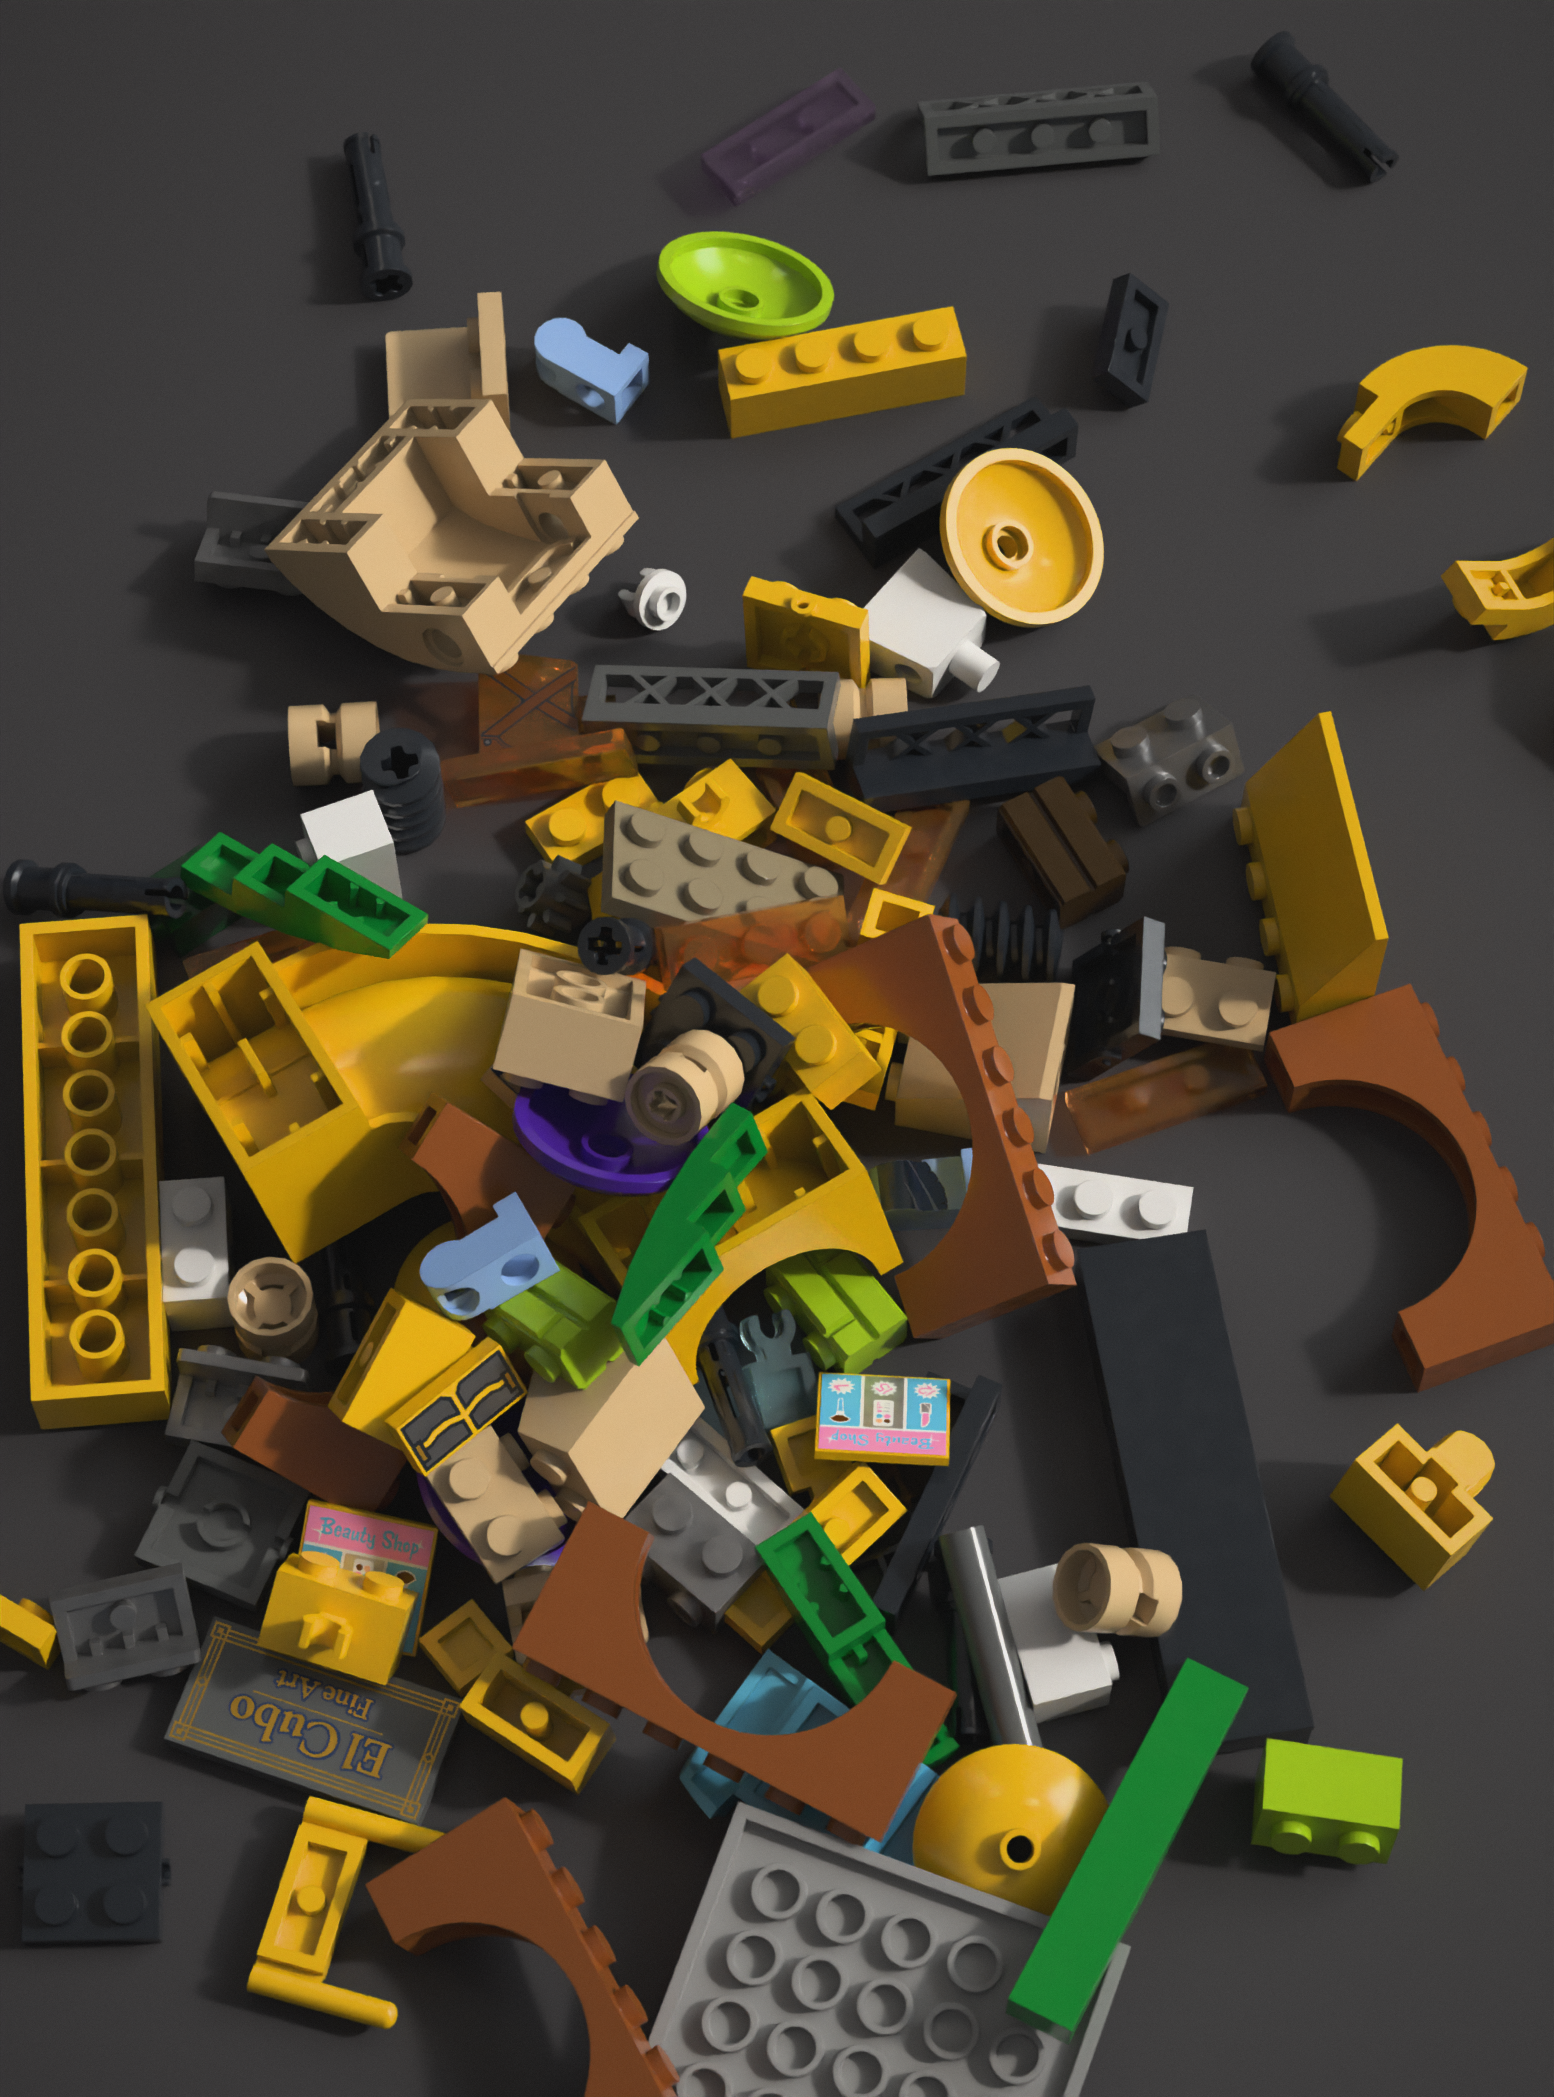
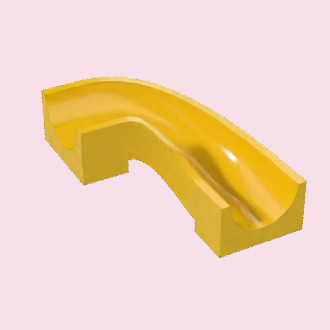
(336, 1051)

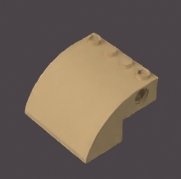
(452, 537)

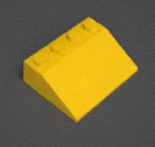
(1312, 876)

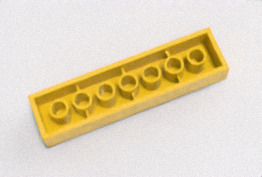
(93, 1173)

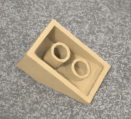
(570, 1028)

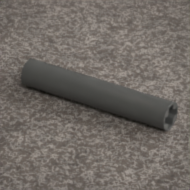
(989, 1637)

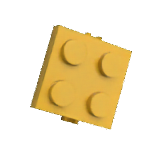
(804, 631)

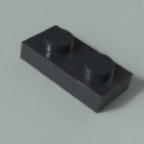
(1130, 340)

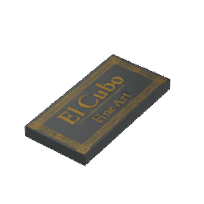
(315, 1726)

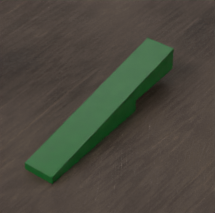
(1125, 1852)

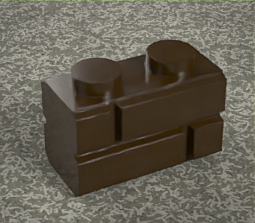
(1062, 851)

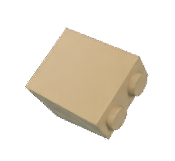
(1032, 1029)
(613, 1434)

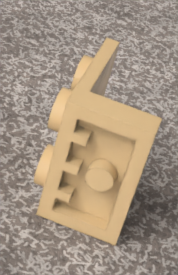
(452, 361)

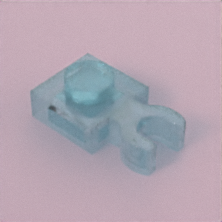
(780, 1382)

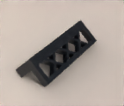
(916, 516)
(969, 759)
(934, 1500)

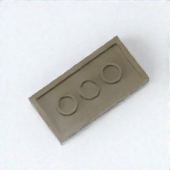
(685, 873)

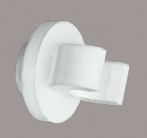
(657, 599)

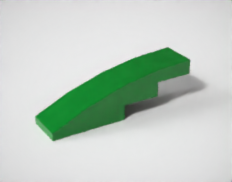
(303, 900)
(678, 1249)
(837, 1616)

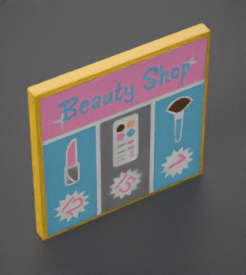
(883, 1419)
(375, 1543)

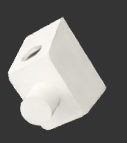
(928, 630)

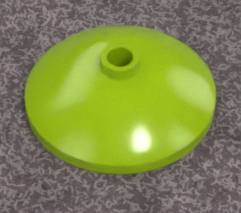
(744, 285)

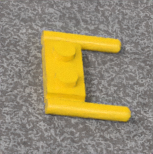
(314, 1906)

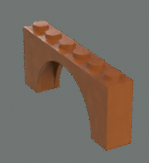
(1389, 1062)
(1005, 1237)
(295, 1428)
(593, 1634)
(501, 1883)

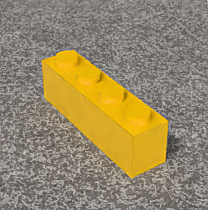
(842, 372)

